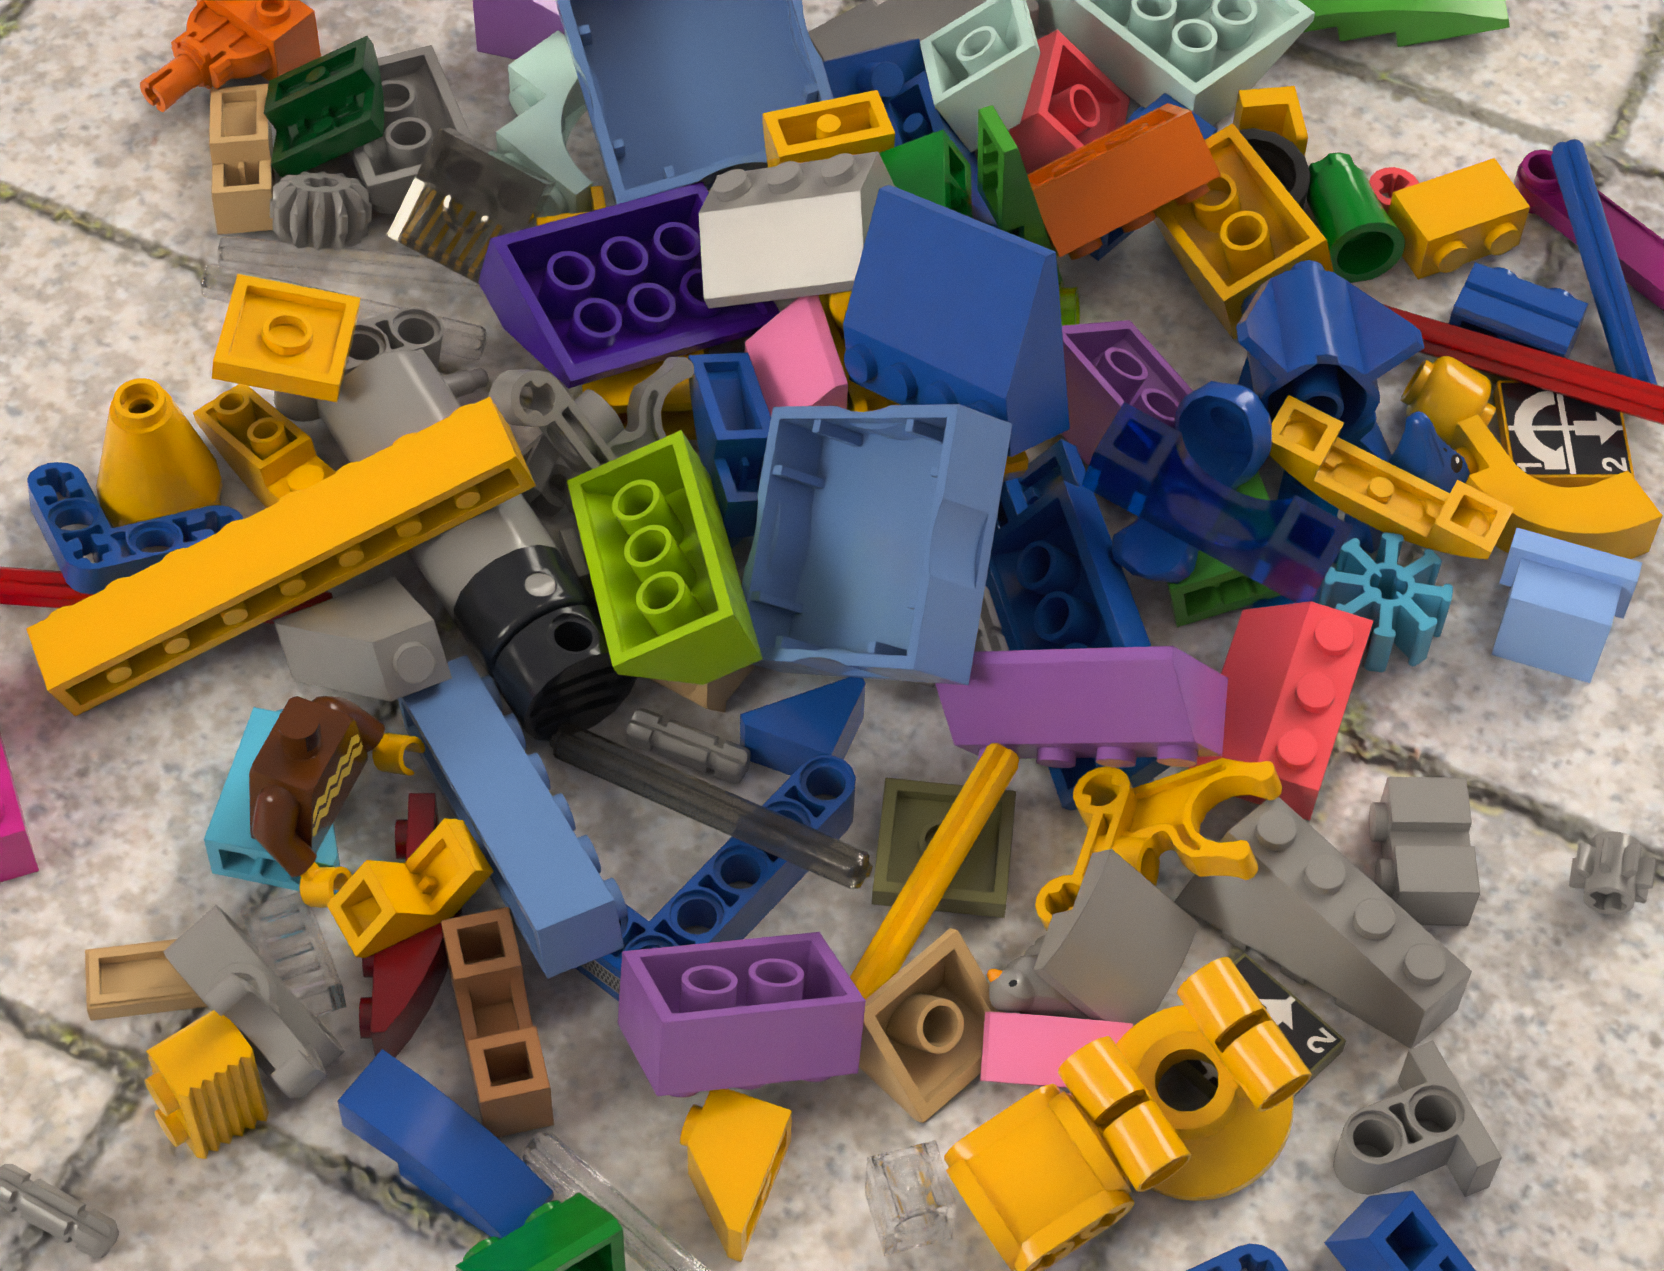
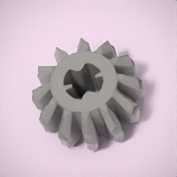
(320, 210)

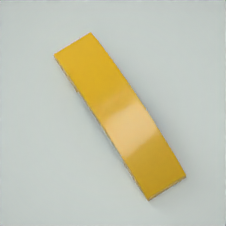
(1380, 493)

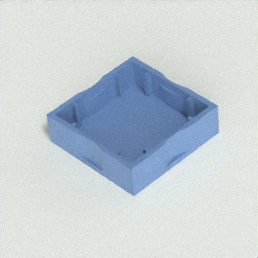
(686, 84)
(875, 540)

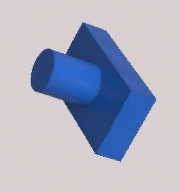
(875, 69)

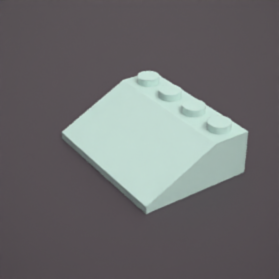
(1180, 47)

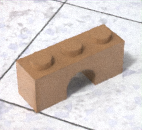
(497, 1023)

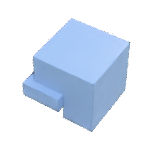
(1561, 603)

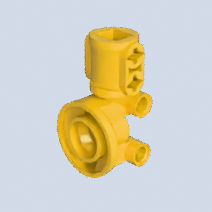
(1065, 1162)

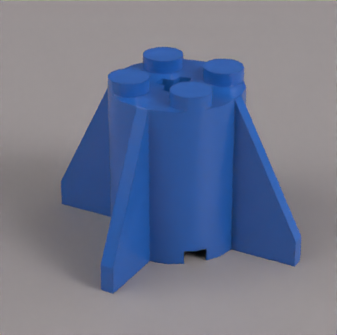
(1324, 346)

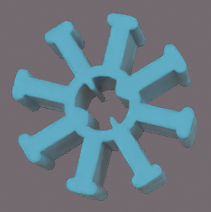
(1398, 599)

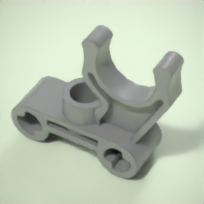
(588, 428)
(283, 1033)

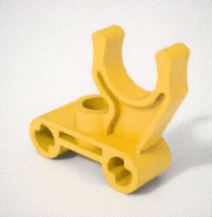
(1160, 818)

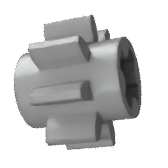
(1612, 873)

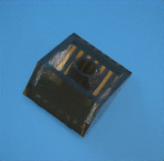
(465, 199)

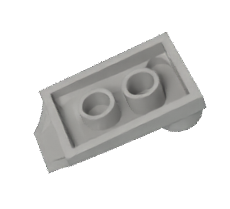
(414, 109)

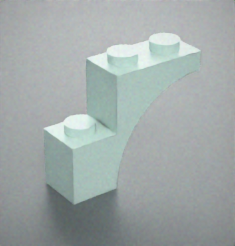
(548, 107)

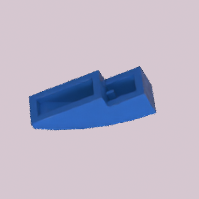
(730, 434)
(441, 1147)

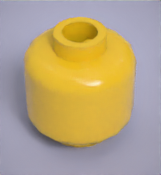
(1448, 394)

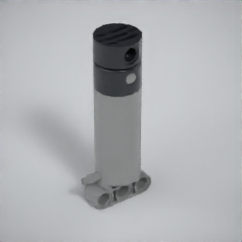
(495, 571)

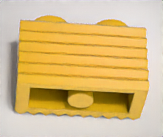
(206, 1084)

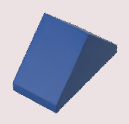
(804, 725)

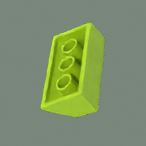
(663, 566)

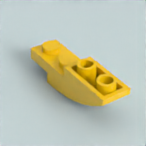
(261, 444)

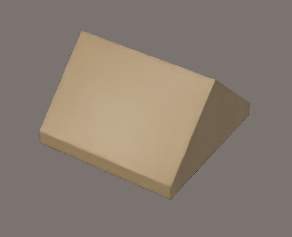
(927, 1027)

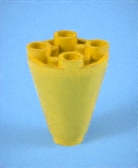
(152, 458)

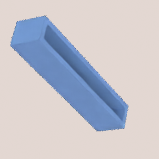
(519, 826)

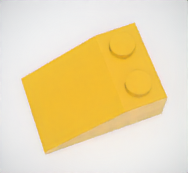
(1239, 229)

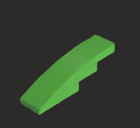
(1410, 19)

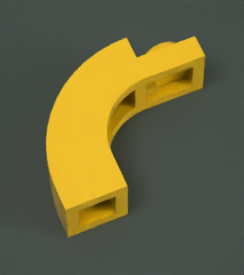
(1602, 516)

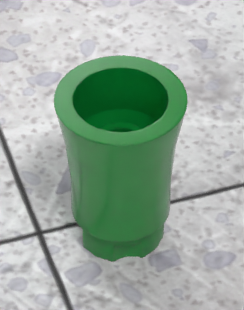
(1353, 221)

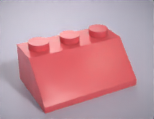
(1289, 692)

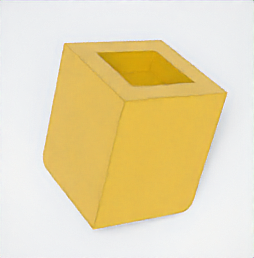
(1273, 111)

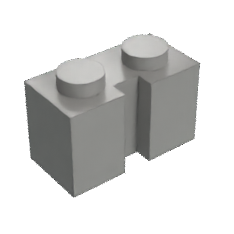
(1426, 848)

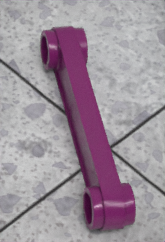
(1636, 245)

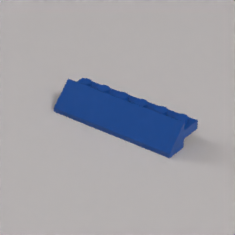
(1059, 580)

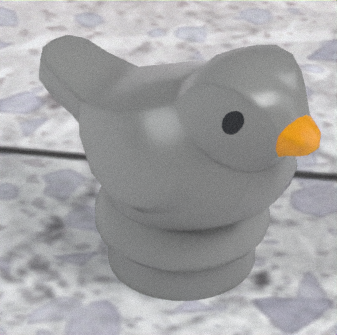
(1025, 992)

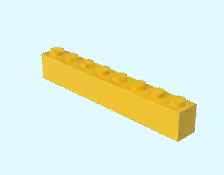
(279, 557)

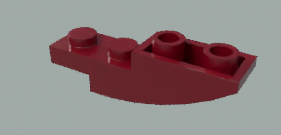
(412, 970)

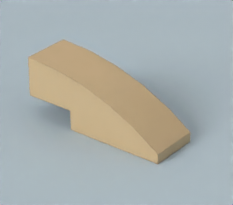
(241, 159)

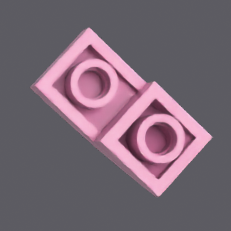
(1033, 1047)

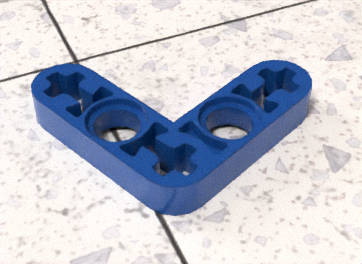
(115, 549)

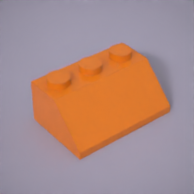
(1122, 179)

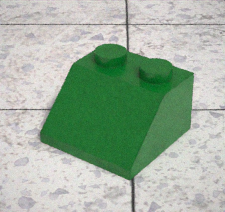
(555, 1238)

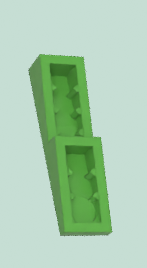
(1005, 182)

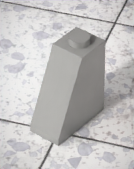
(365, 643)

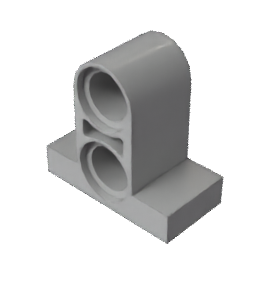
(1407, 1147)

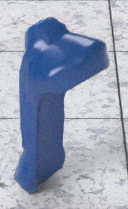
(1230, 440)

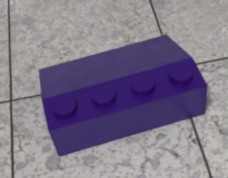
(612, 288)

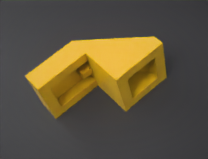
(398, 900)

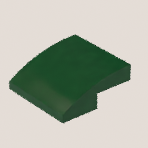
(325, 108)

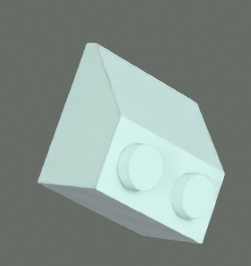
(982, 63)

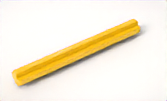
(935, 869)

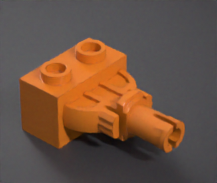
(234, 42)

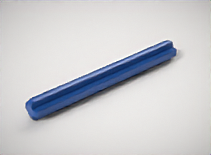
(1601, 261)

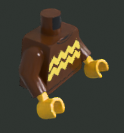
(306, 778)

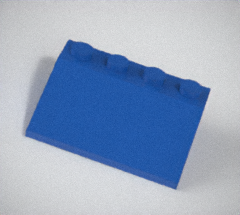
(958, 318)

